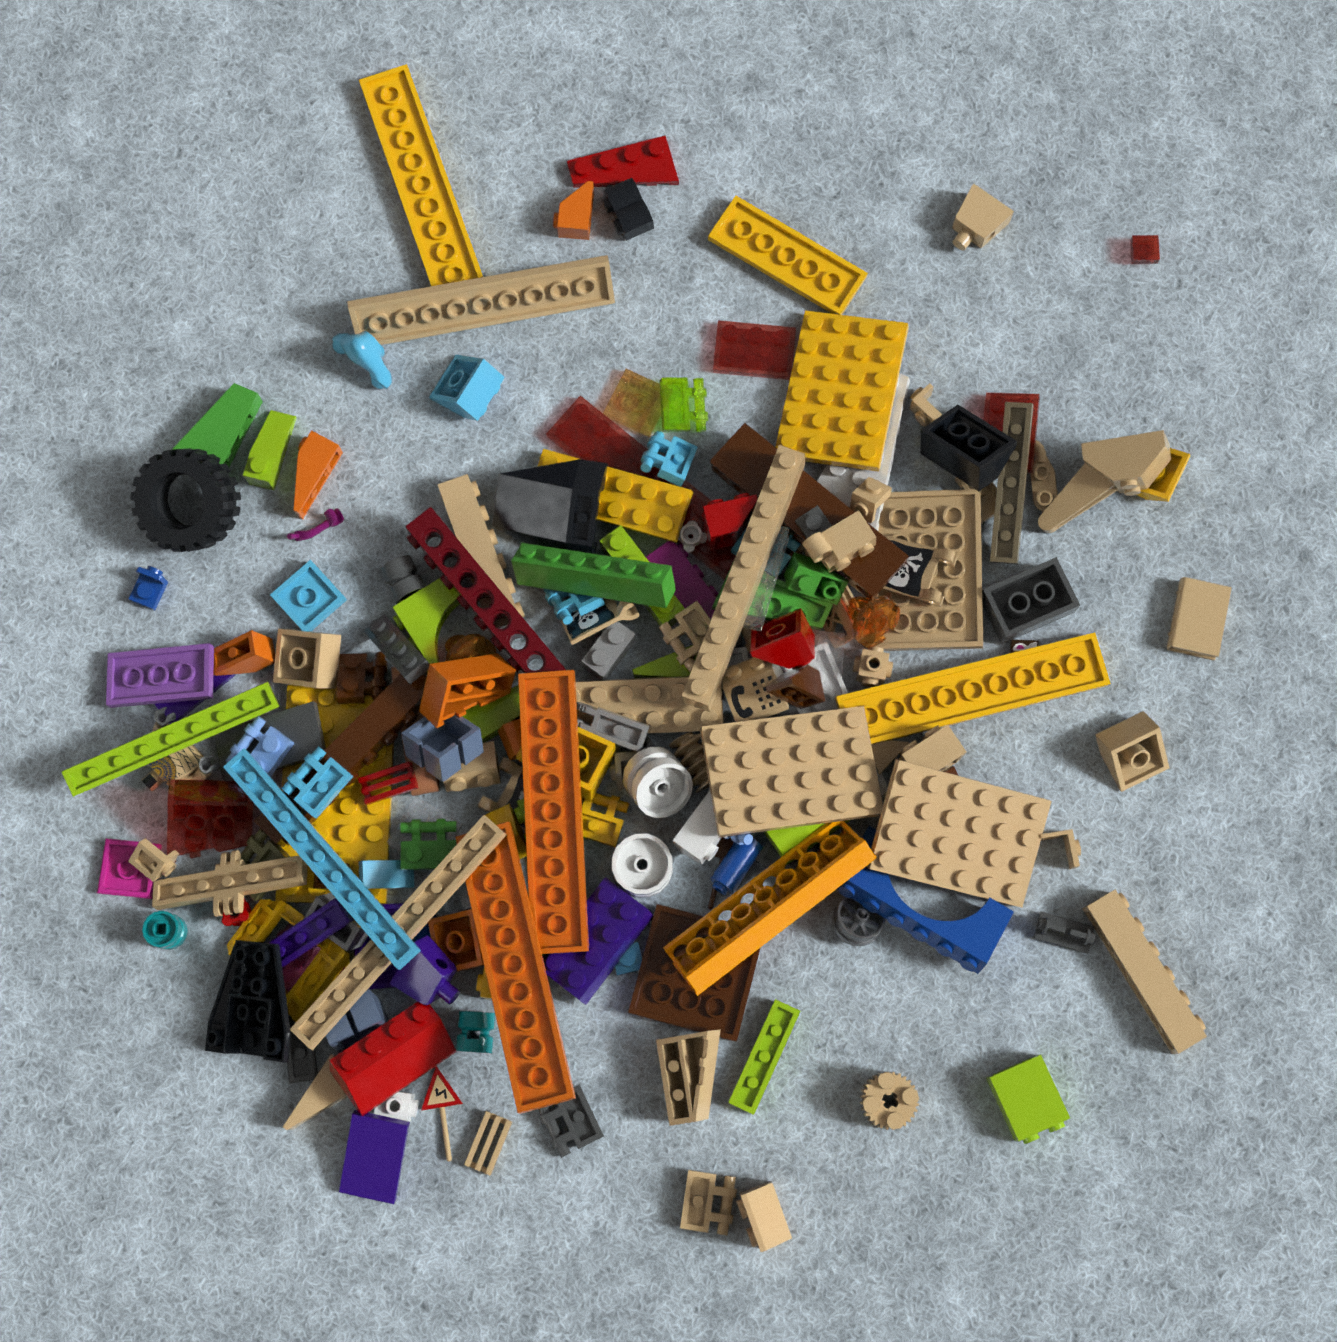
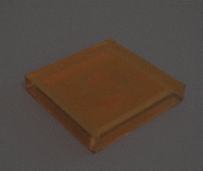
(635, 403)

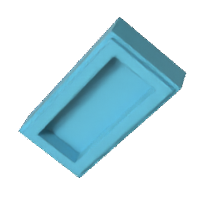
(385, 874)

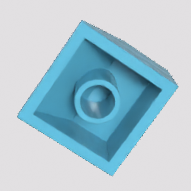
(467, 386)

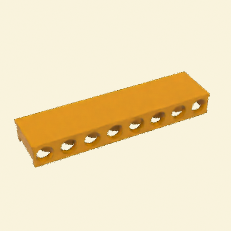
(771, 907)

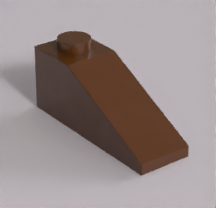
(799, 687)

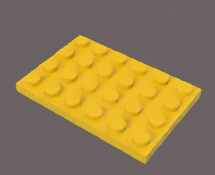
(842, 389)

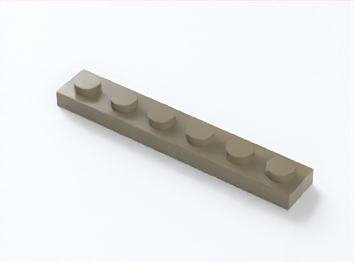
(1012, 486)

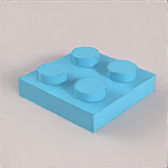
(308, 597)

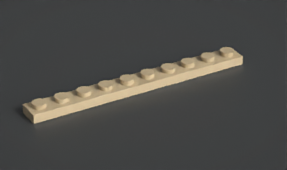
(412, 918)

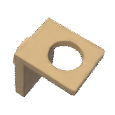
(1072, 846)

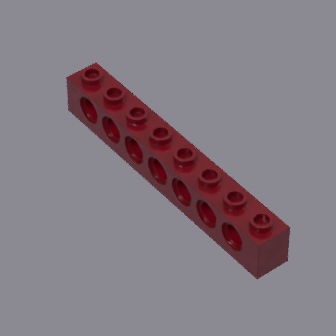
(431, 525)

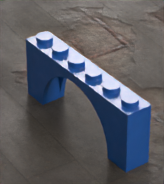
(964, 940)

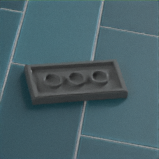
(298, 723)

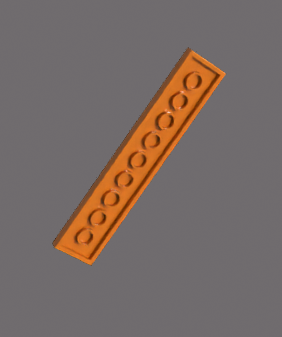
(553, 810)
(518, 979)

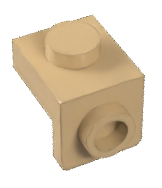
(923, 410)
(869, 497)

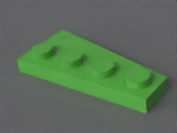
(786, 601)

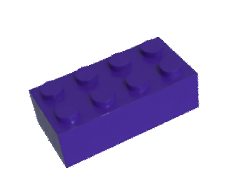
(613, 927)

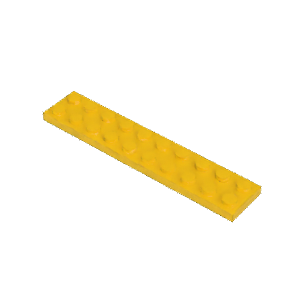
(420, 177)
(980, 688)

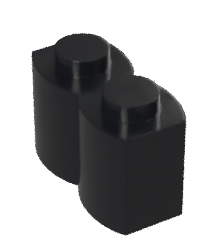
(628, 209)

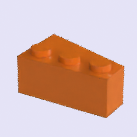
(464, 683)

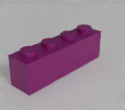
(687, 578)

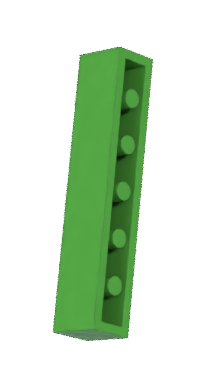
(594, 575)

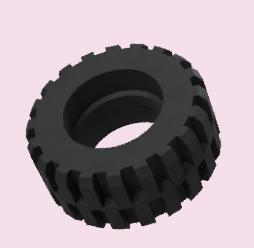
(153, 505)

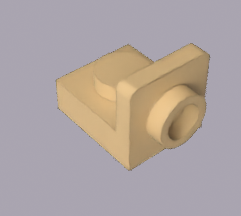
(152, 861)

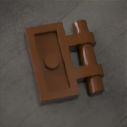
(353, 674)

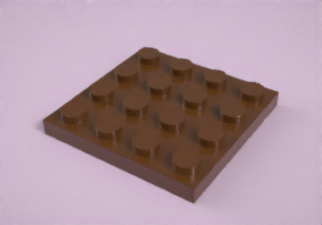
(668, 998)

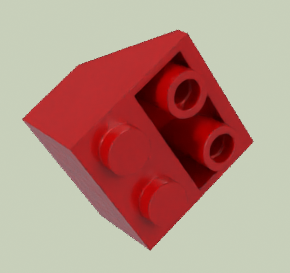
(727, 520)

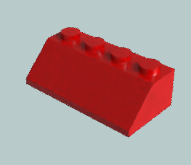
(392, 1057)

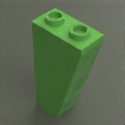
(224, 424)

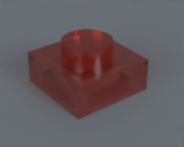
(1144, 249)

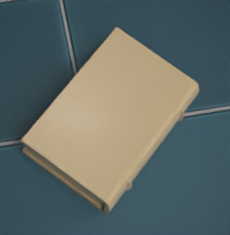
(1198, 618)

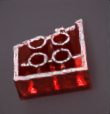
(207, 816)

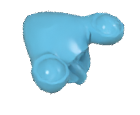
(365, 352)

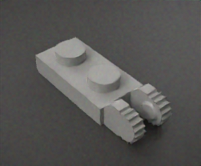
(614, 727)

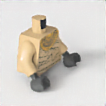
(181, 765)

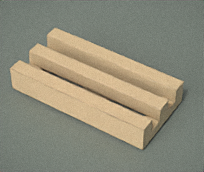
(479, 1165)

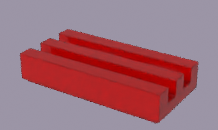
(366, 789)

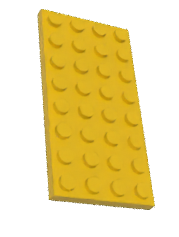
(348, 825)

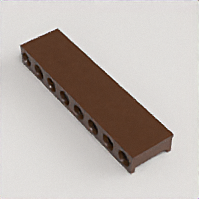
(745, 465)

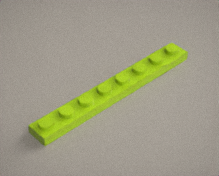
(170, 739)

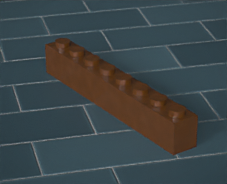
(364, 738)

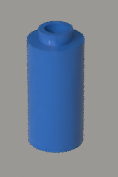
(735, 866)

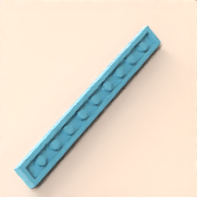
(322, 859)

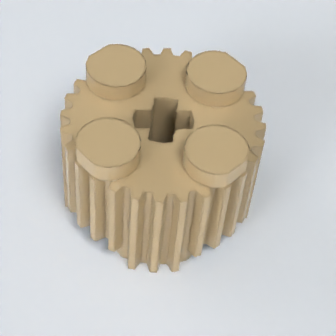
(893, 1116)

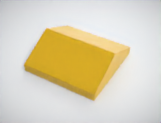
(1165, 483)

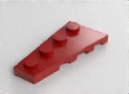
(645, 162)

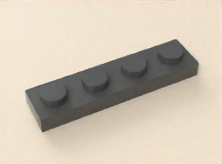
(397, 648)

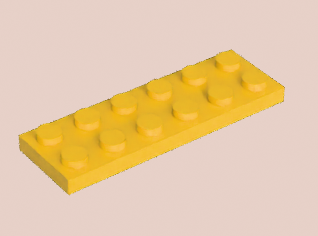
(787, 256)
(637, 501)

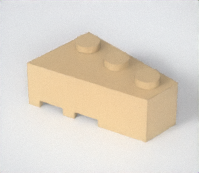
(688, 1074)

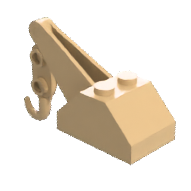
(1110, 466)

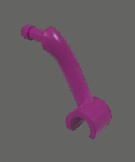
(333, 517)

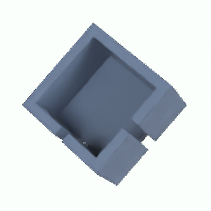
(443, 747)
(358, 1022)

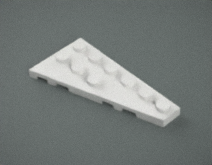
(844, 480)

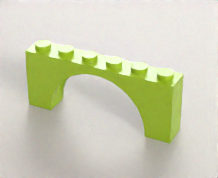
(423, 619)

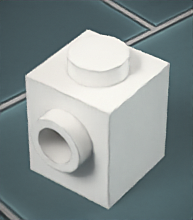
(399, 1106)

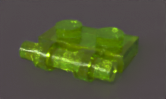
(675, 404)

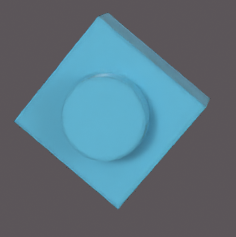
(630, 960)

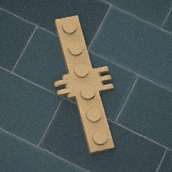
(229, 883)

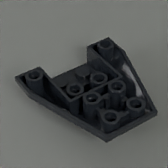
(552, 504)
(251, 1005)

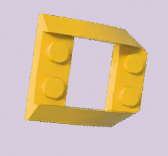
(318, 974)

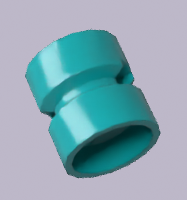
(164, 930)
(475, 1021)

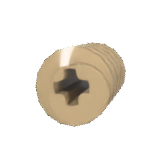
(693, 757)

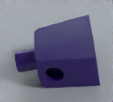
(427, 975)

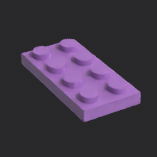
(160, 675)

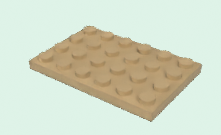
(944, 522)
(791, 771)
(958, 833)

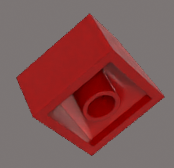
(785, 641)

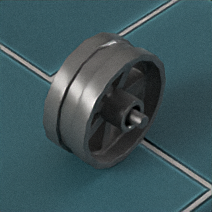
(856, 921)

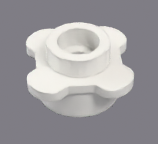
(698, 536)

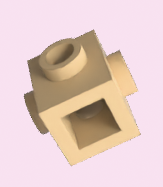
(872, 676)

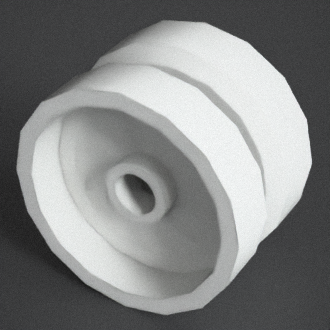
(657, 782)
(640, 849)

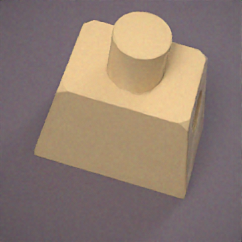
(979, 219)

